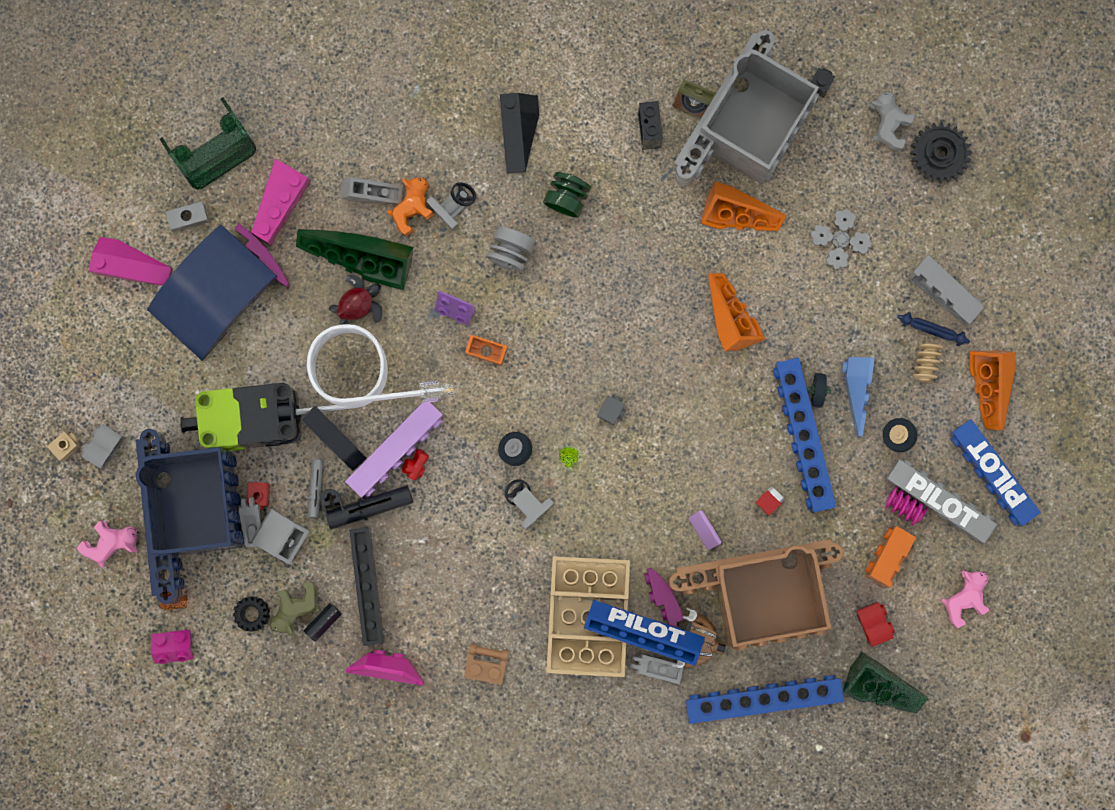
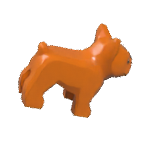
(413, 204)

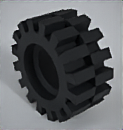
(262, 618)

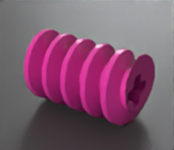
(905, 506)

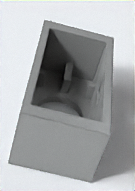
(199, 216)

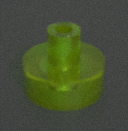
(569, 456)

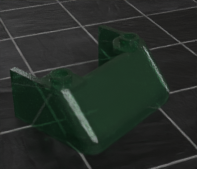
(216, 155)

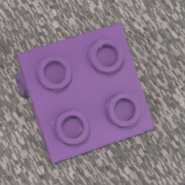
(454, 308)

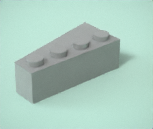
(946, 290)

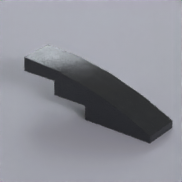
(333, 438)

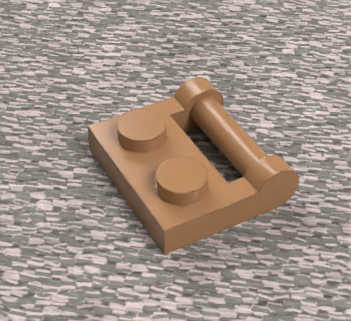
(484, 670)

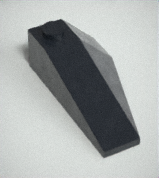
(519, 124)

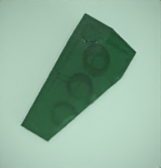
(877, 684)

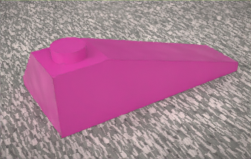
(122, 261)

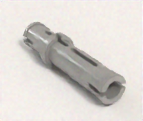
(315, 488)

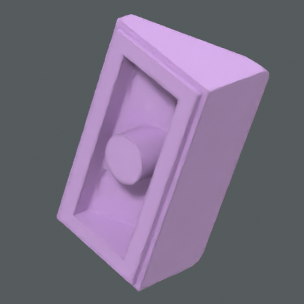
(704, 530)

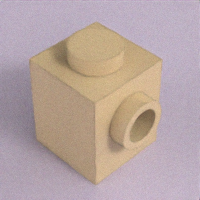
(64, 446)

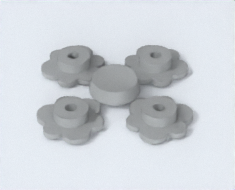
(841, 239)

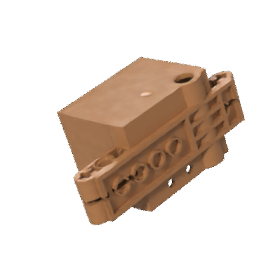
(764, 598)

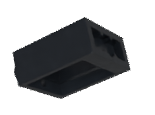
(650, 125)

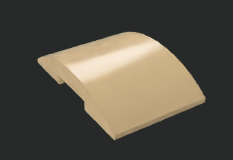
(573, 589)

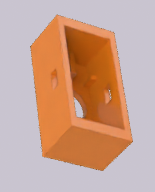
(475, 345)

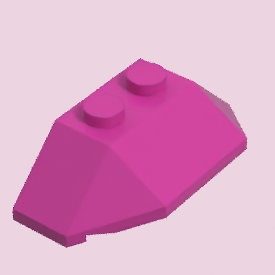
(386, 667)

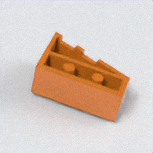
(889, 556)

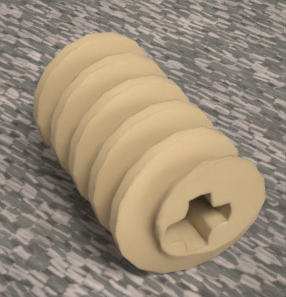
(927, 363)

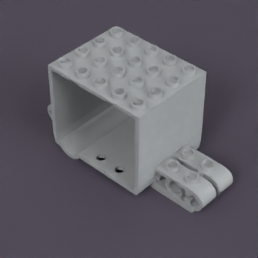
(750, 126)

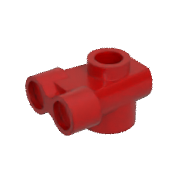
(414, 468)

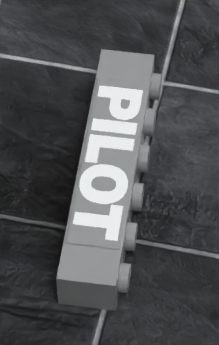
(940, 501)

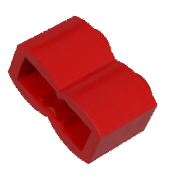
(874, 623)

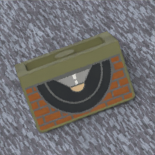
(693, 99)

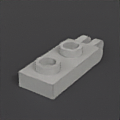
(250, 520)
(657, 668)

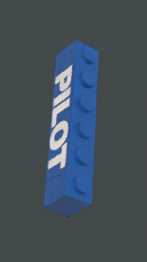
(994, 473)
(644, 632)

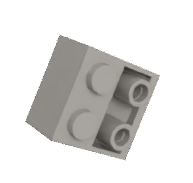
(280, 536)

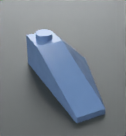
(857, 378)

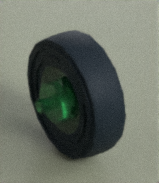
(819, 390)

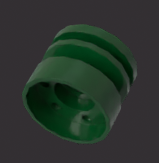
(568, 189)

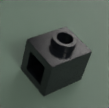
(823, 79)

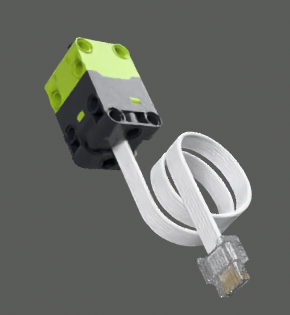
(271, 412)

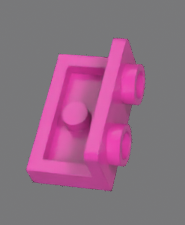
(171, 646)

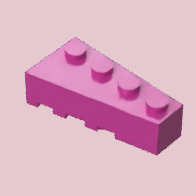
(279, 199)

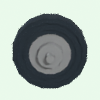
(515, 448)

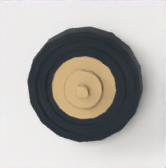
(900, 435)

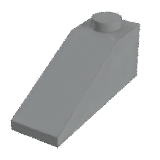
(370, 191)

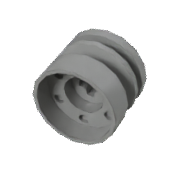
(510, 249)

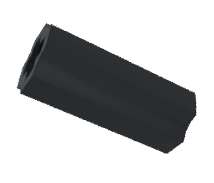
(322, 622)

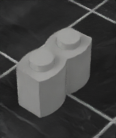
(102, 446)

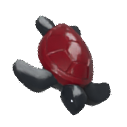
(358, 302)

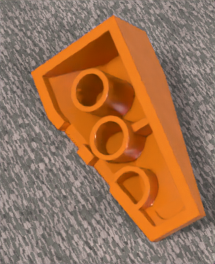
(734, 208)
(733, 323)
(993, 379)

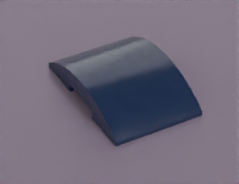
(210, 291)

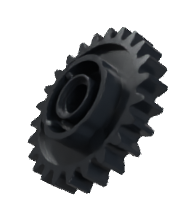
(947, 140)

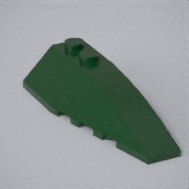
(368, 256)

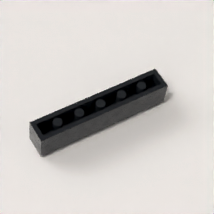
(366, 586)

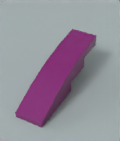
(263, 254)

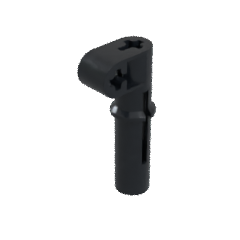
(342, 515)

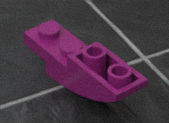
(662, 595)

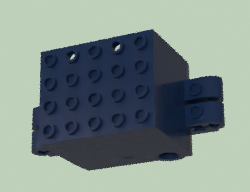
(190, 514)

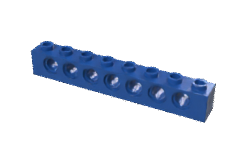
(793, 368)
(833, 695)

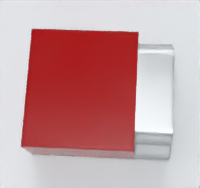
(770, 501)

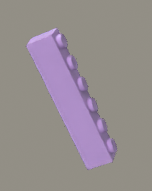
(394, 448)

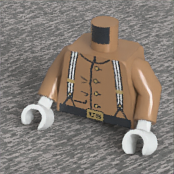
(702, 626)

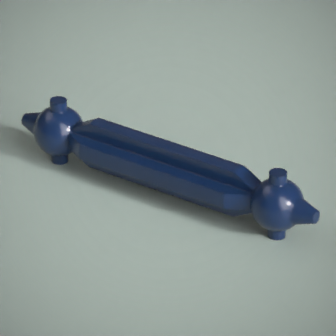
(933, 329)

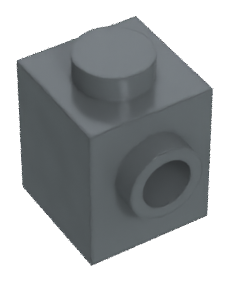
(612, 409)

